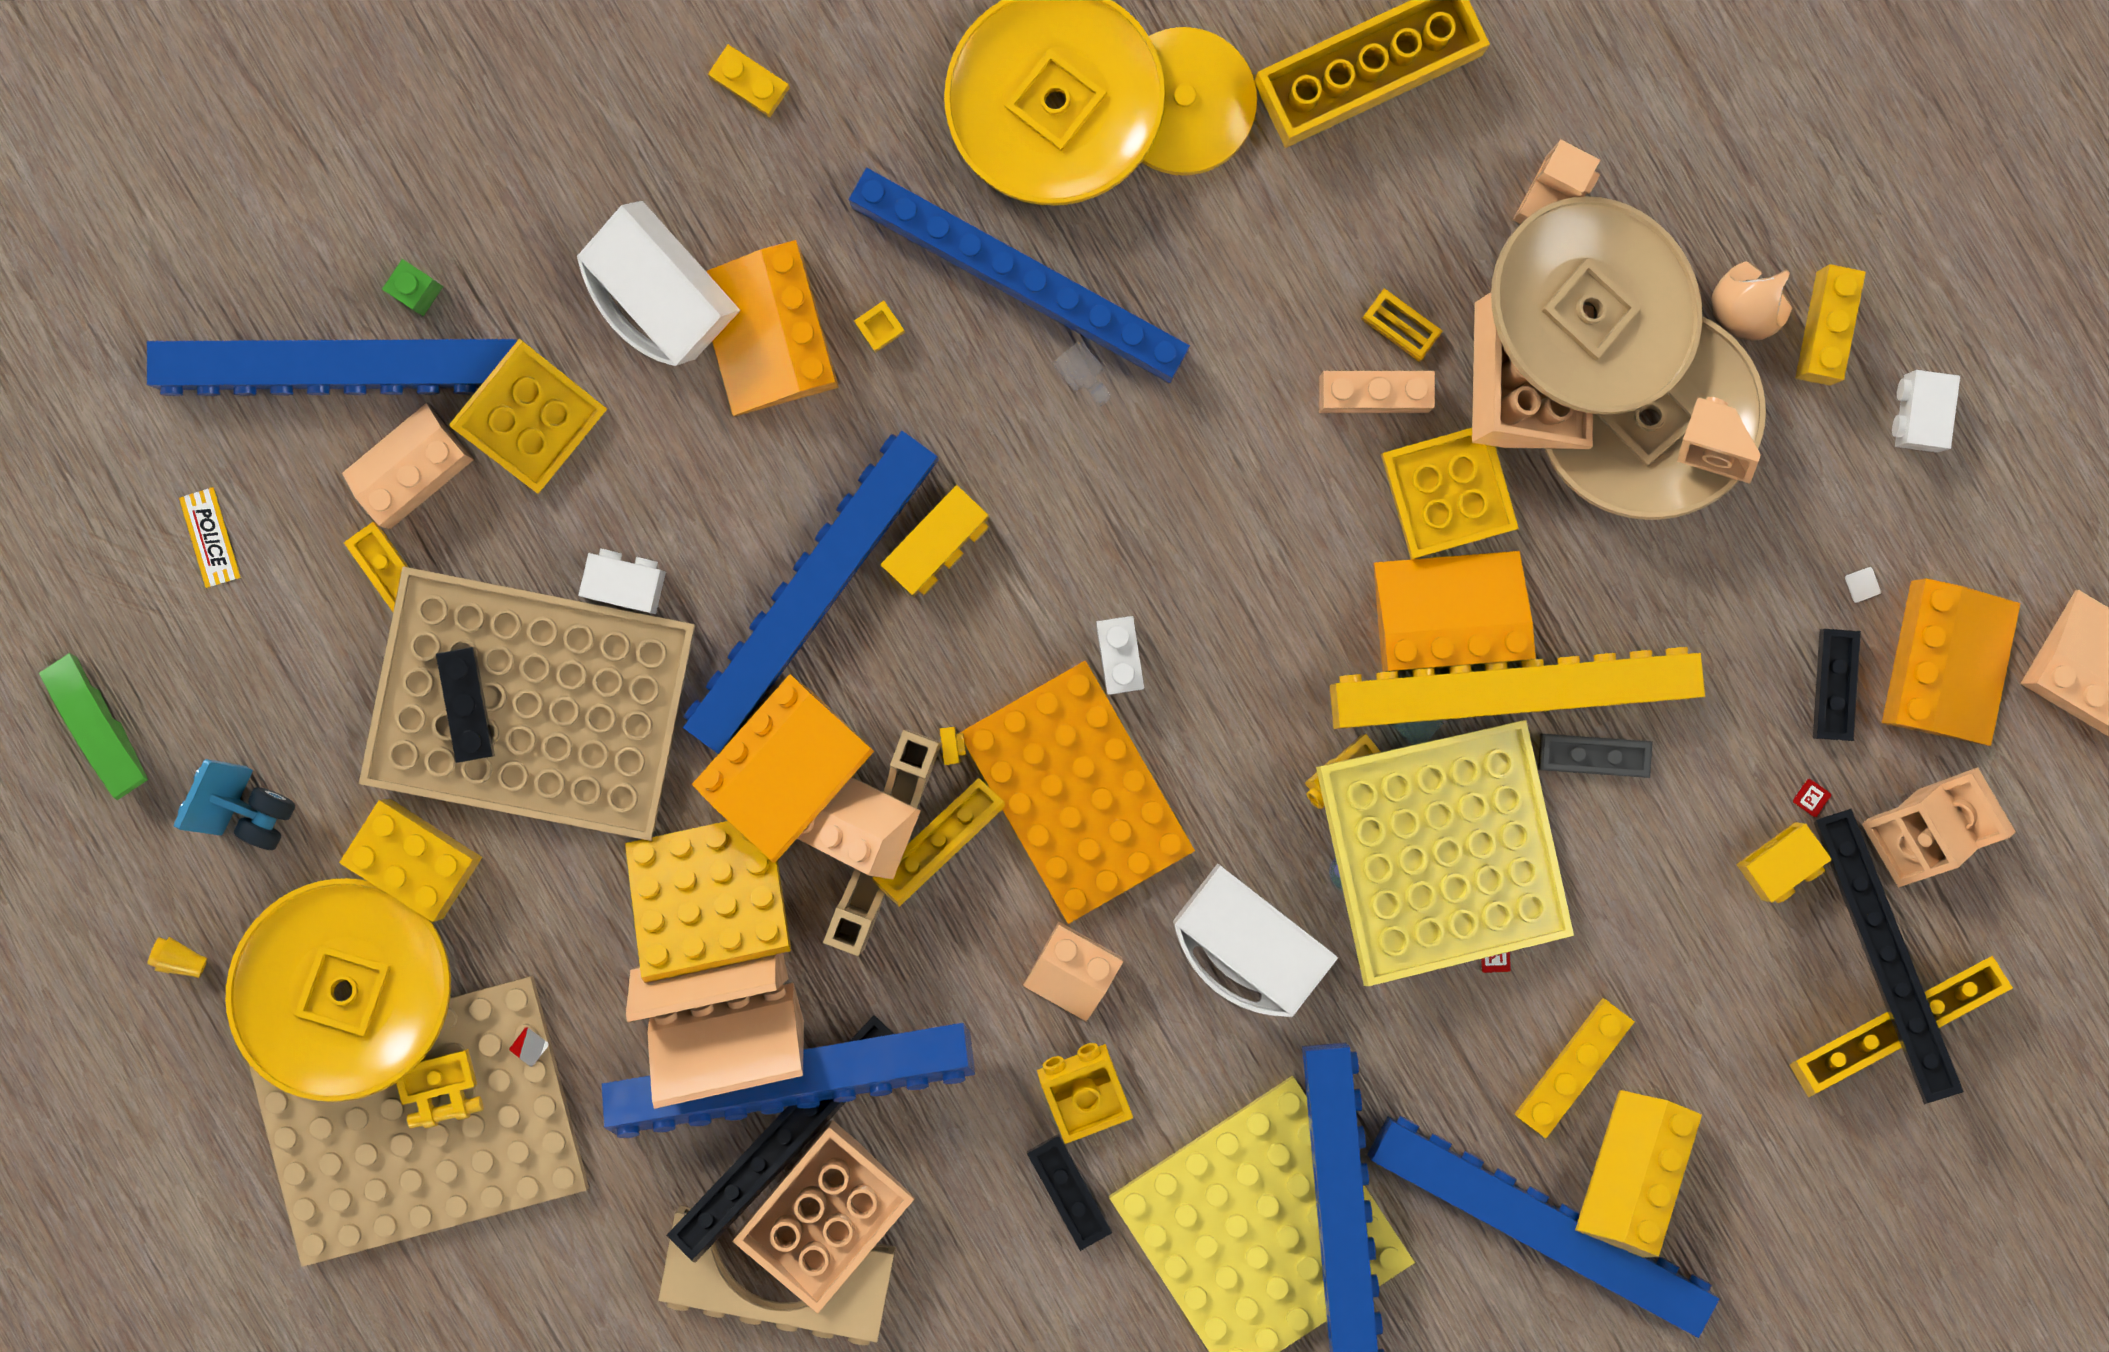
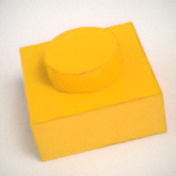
(879, 326)
(952, 745)

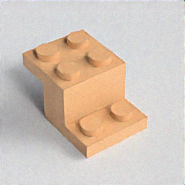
(1938, 827)

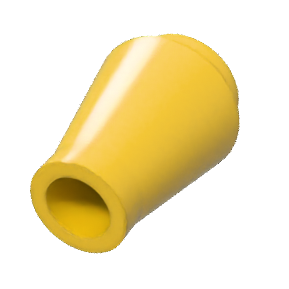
(176, 958)

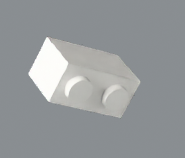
(1926, 411)
(622, 582)
(1119, 655)

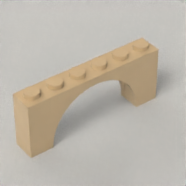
(863, 898)
(851, 1312)

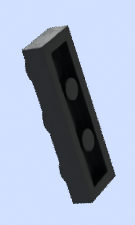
(1836, 684)
(465, 704)
(1069, 1192)

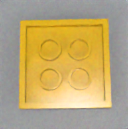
(528, 416)
(1448, 493)

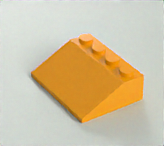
(776, 341)
(1453, 611)
(1951, 661)
(782, 768)

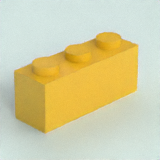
(1830, 325)
(936, 542)

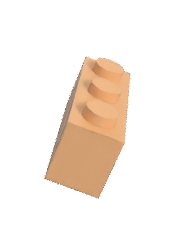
(1376, 391)

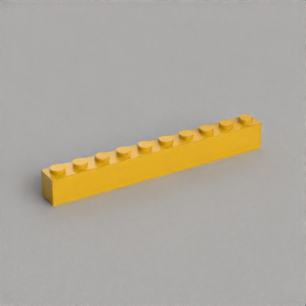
(1516, 689)

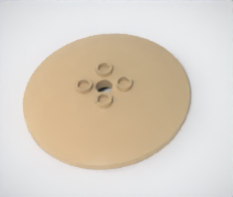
(1632, 276)
(1636, 465)

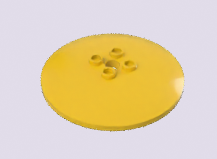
(1043, 47)
(286, 979)

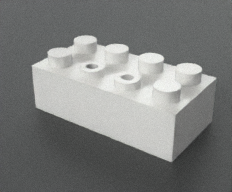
(655, 284)
(1251, 945)

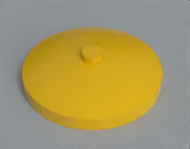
(1206, 102)

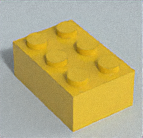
(410, 860)

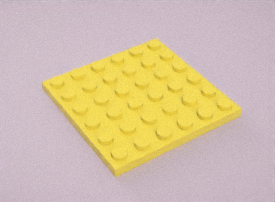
(1444, 852)
(1239, 1227)

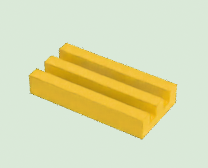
(1394, 337)

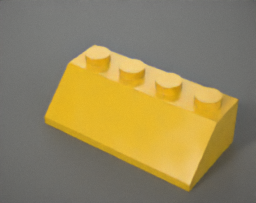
(1638, 1173)

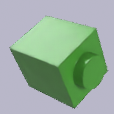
(412, 287)

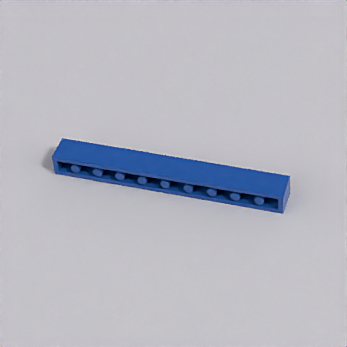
(1018, 275)
(323, 365)
(811, 591)
(828, 1073)
(1340, 1198)
(1541, 1225)

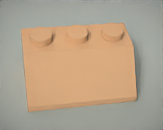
(406, 467)
(863, 829)

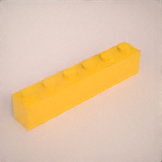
(1878, 1037)

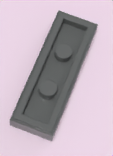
(1595, 755)

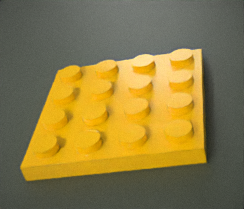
(704, 901)

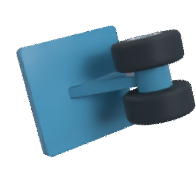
(217, 796)

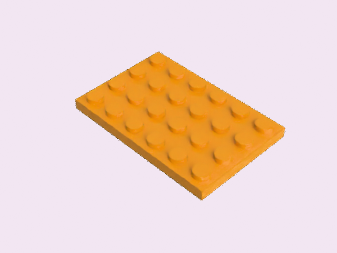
(1077, 792)

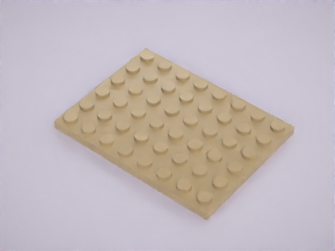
(571, 693)
(368, 1180)

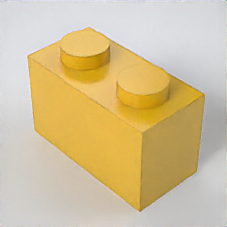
(1784, 863)

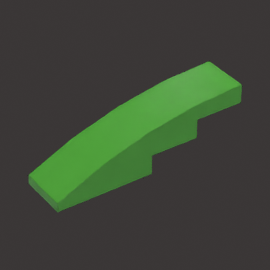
(93, 727)

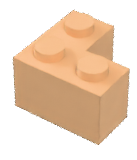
(1563, 175)

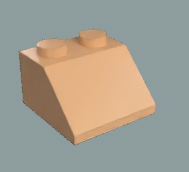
(1719, 441)
(1073, 971)

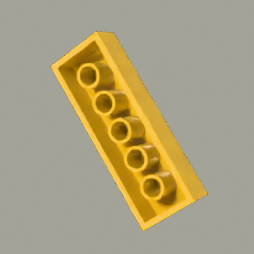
(1369, 65)

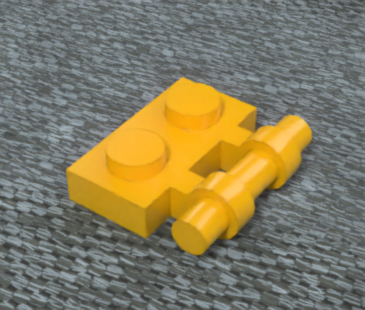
(438, 1077)

